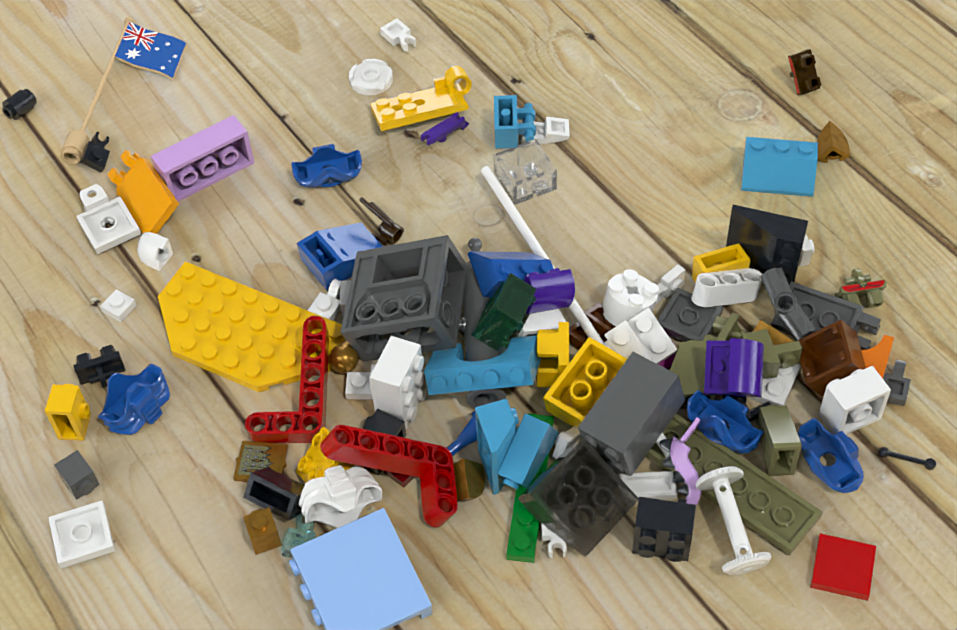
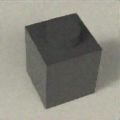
(77, 474)

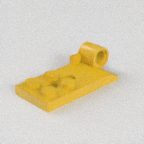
(425, 104)

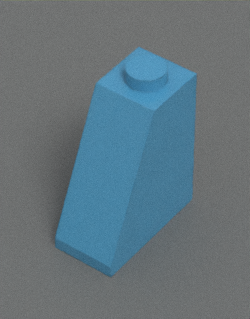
(527, 452)

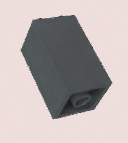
(632, 413)

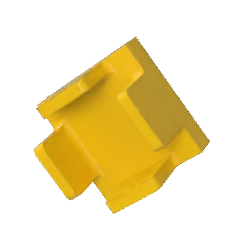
(552, 344)

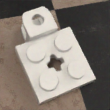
(102, 211)

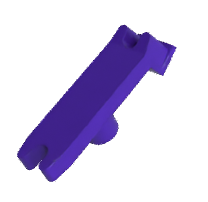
(442, 129)

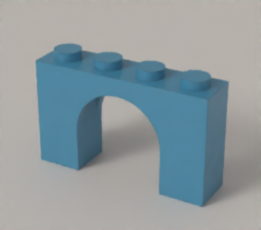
(515, 367)

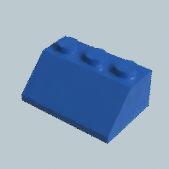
(494, 267)

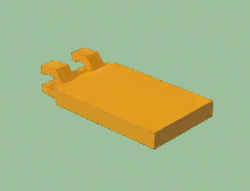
(143, 193)

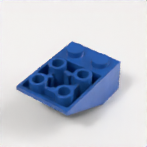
(333, 251)

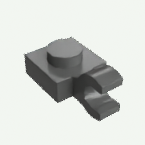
(897, 383)

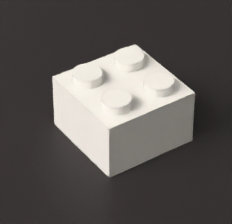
(854, 401)

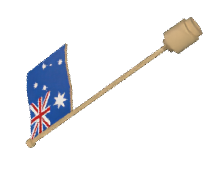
(139, 49)

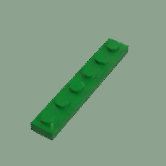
(524, 525)

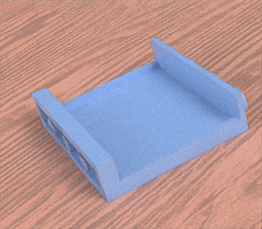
(360, 577)

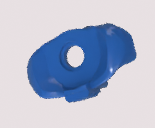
(338, 165)
(134, 400)
(715, 413)
(816, 441)

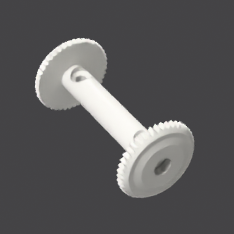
(723, 478)

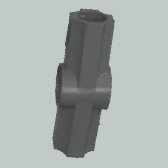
(780, 292)

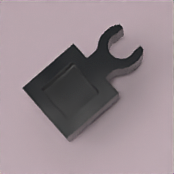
(95, 154)

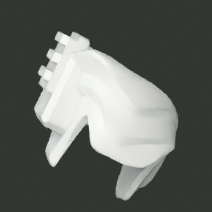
(339, 495)

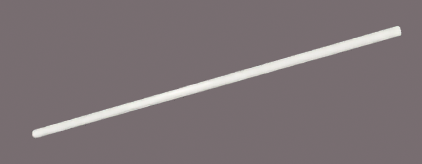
(537, 250)

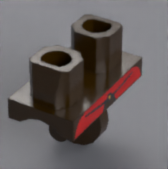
(804, 72)

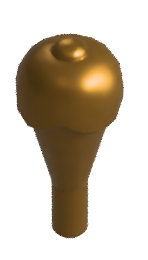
(343, 358)

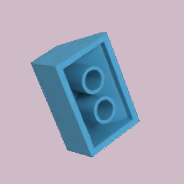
(779, 166)
(495, 434)

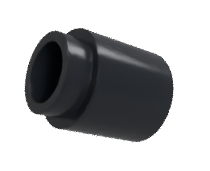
(19, 104)

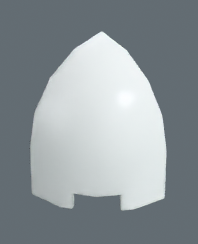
(154, 250)

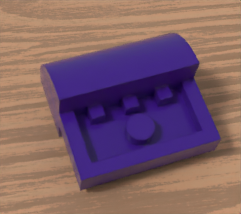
(553, 290)
(734, 368)

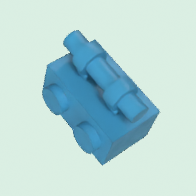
(506, 121)

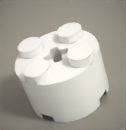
(628, 296)

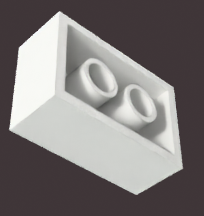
(399, 379)

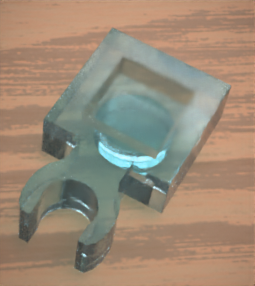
(298, 536)

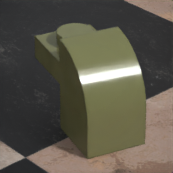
(775, 356)

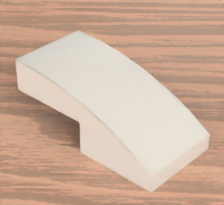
(551, 131)

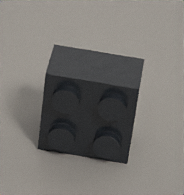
(663, 529)

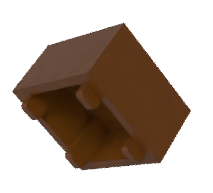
(830, 355)

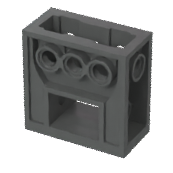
(405, 289)

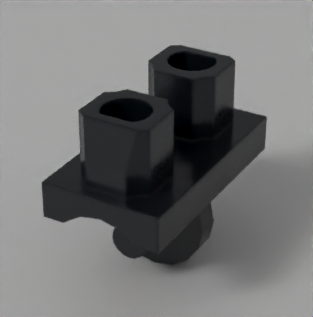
(98, 368)

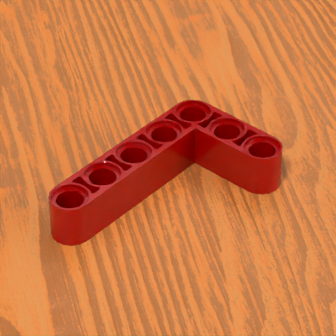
(308, 391)
(402, 456)

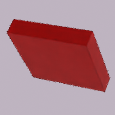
(843, 566)

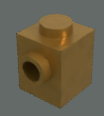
(262, 530)

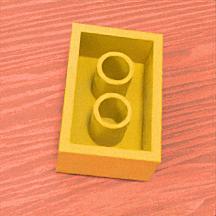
(583, 382)

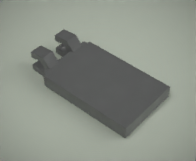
(827, 309)

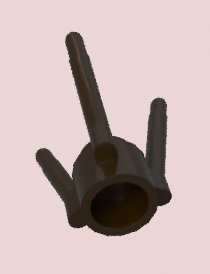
(388, 228)

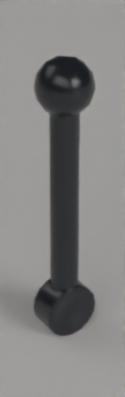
(929, 463)

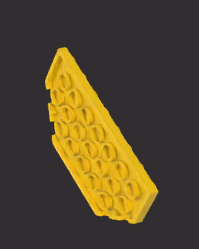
(236, 329)

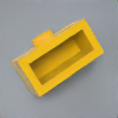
(723, 259)
(68, 412)

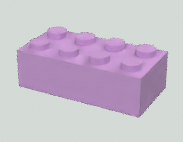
(204, 158)

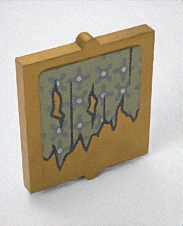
(257, 456)

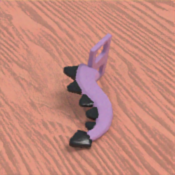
(680, 462)

